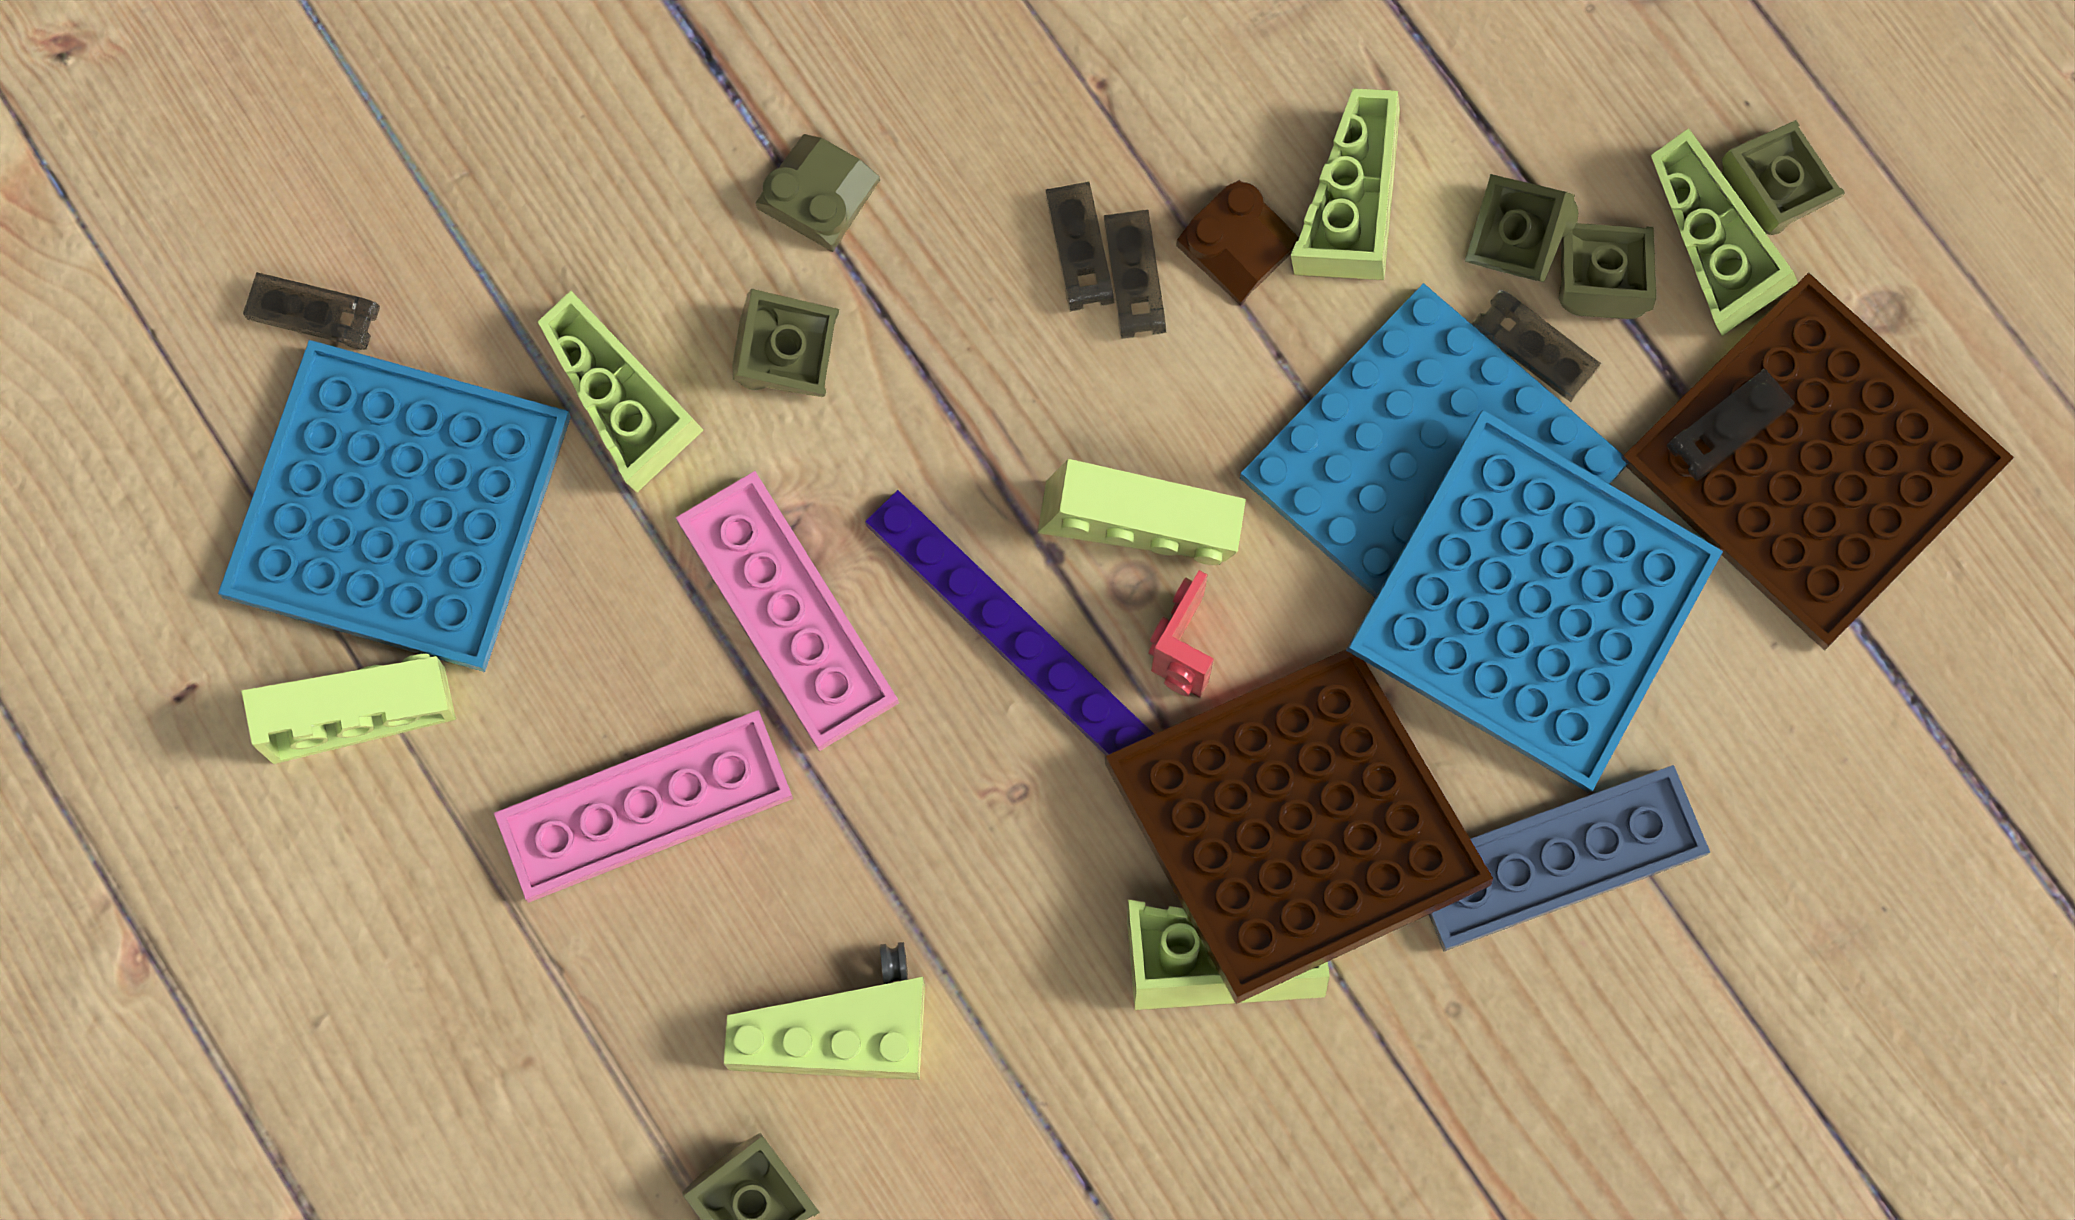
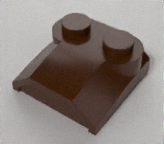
(1237, 240)

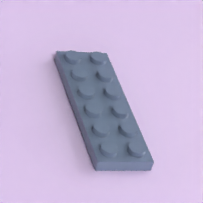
(1576, 855)

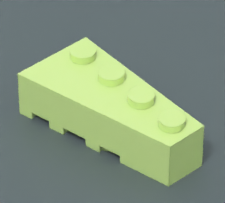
(1351, 209)
(1725, 243)
(627, 404)
(1140, 513)
(347, 708)
(1176, 970)
(838, 1034)

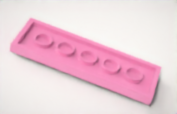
(787, 611)
(643, 806)

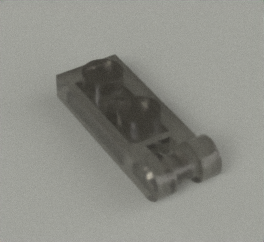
(1079, 244)
(1134, 272)
(310, 310)
(1537, 345)
(1731, 424)

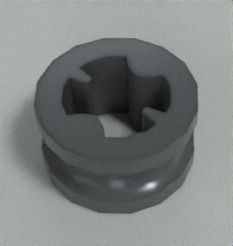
(893, 963)

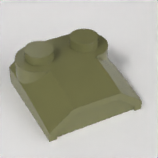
(1779, 177)
(818, 190)
(1521, 227)
(1608, 271)
(783, 344)
(749, 1186)

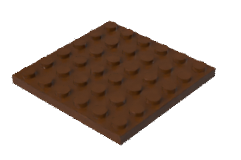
(1839, 484)
(1297, 823)

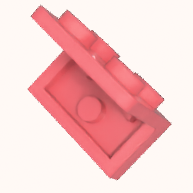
(1177, 662)

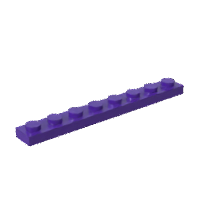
(1006, 625)

